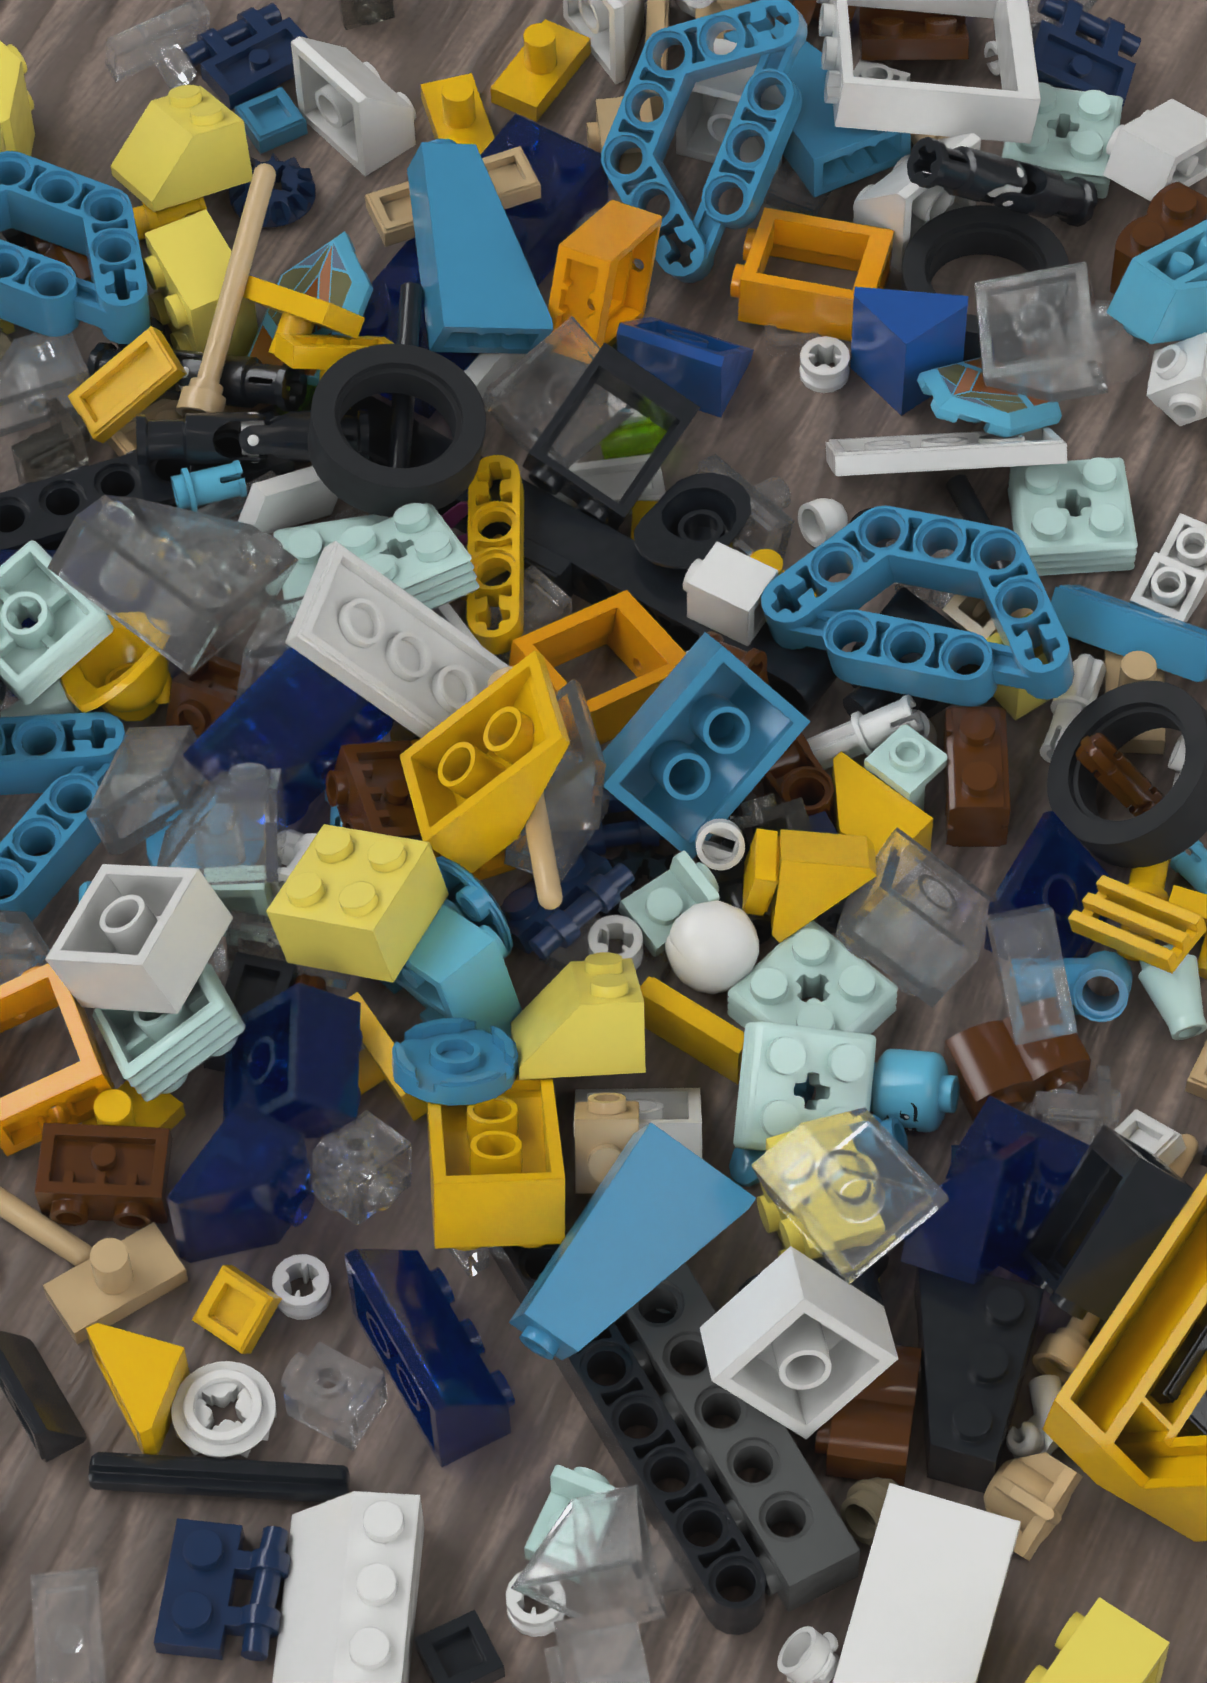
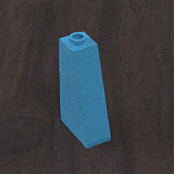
(819, 151)
(469, 259)
(632, 1234)

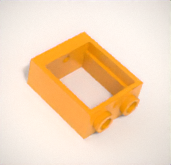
(814, 240)
(598, 274)
(631, 635)
(69, 1089)

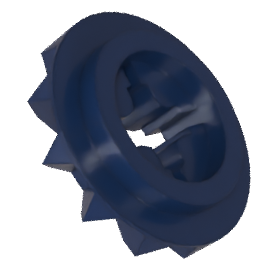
(286, 205)

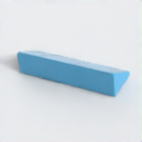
(1129, 627)

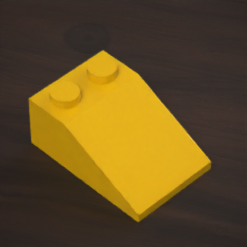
(487, 765)
(498, 1170)

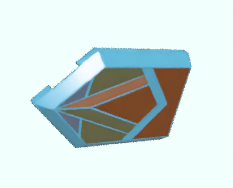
(326, 274)
(962, 394)

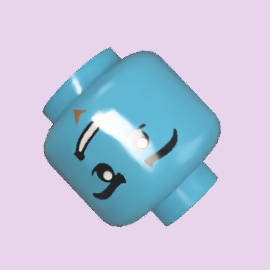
(913, 1089)

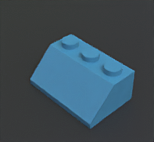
(699, 744)

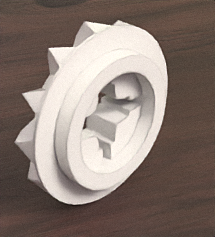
(218, 1386)

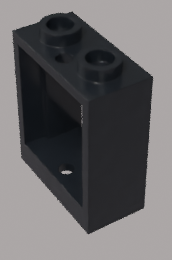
(642, 393)
(1104, 1225)

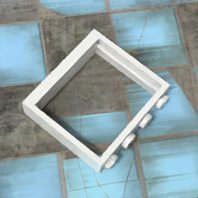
(930, 107)

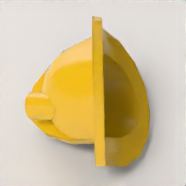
(120, 676)

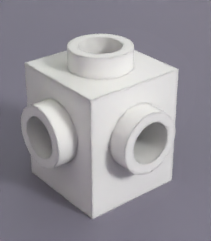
(1180, 380)

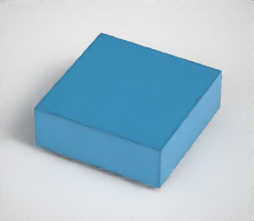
(271, 120)

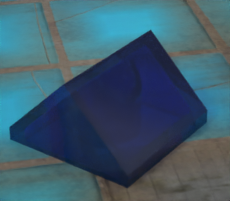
(1051, 871)

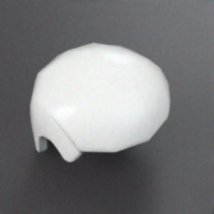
(712, 946)

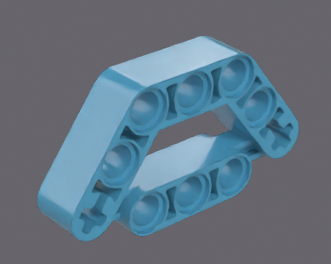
(773, 61)
(82, 218)
(834, 620)
(68, 775)

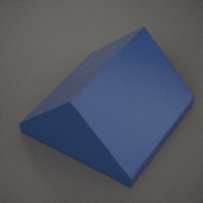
(903, 335)
(686, 360)

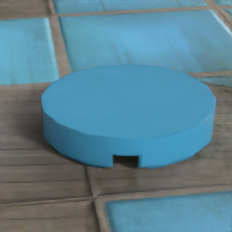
(454, 1062)

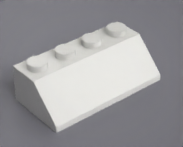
(351, 1590)

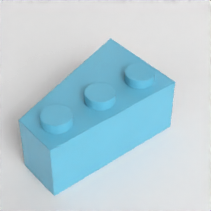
(1166, 290)
(460, 973)

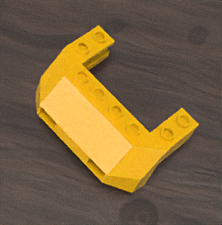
(1106, 1406)

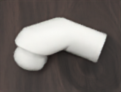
(1030, 1437)

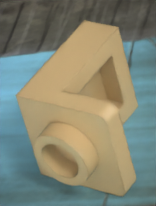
(601, 1134)

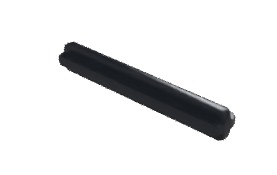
(217, 1477)

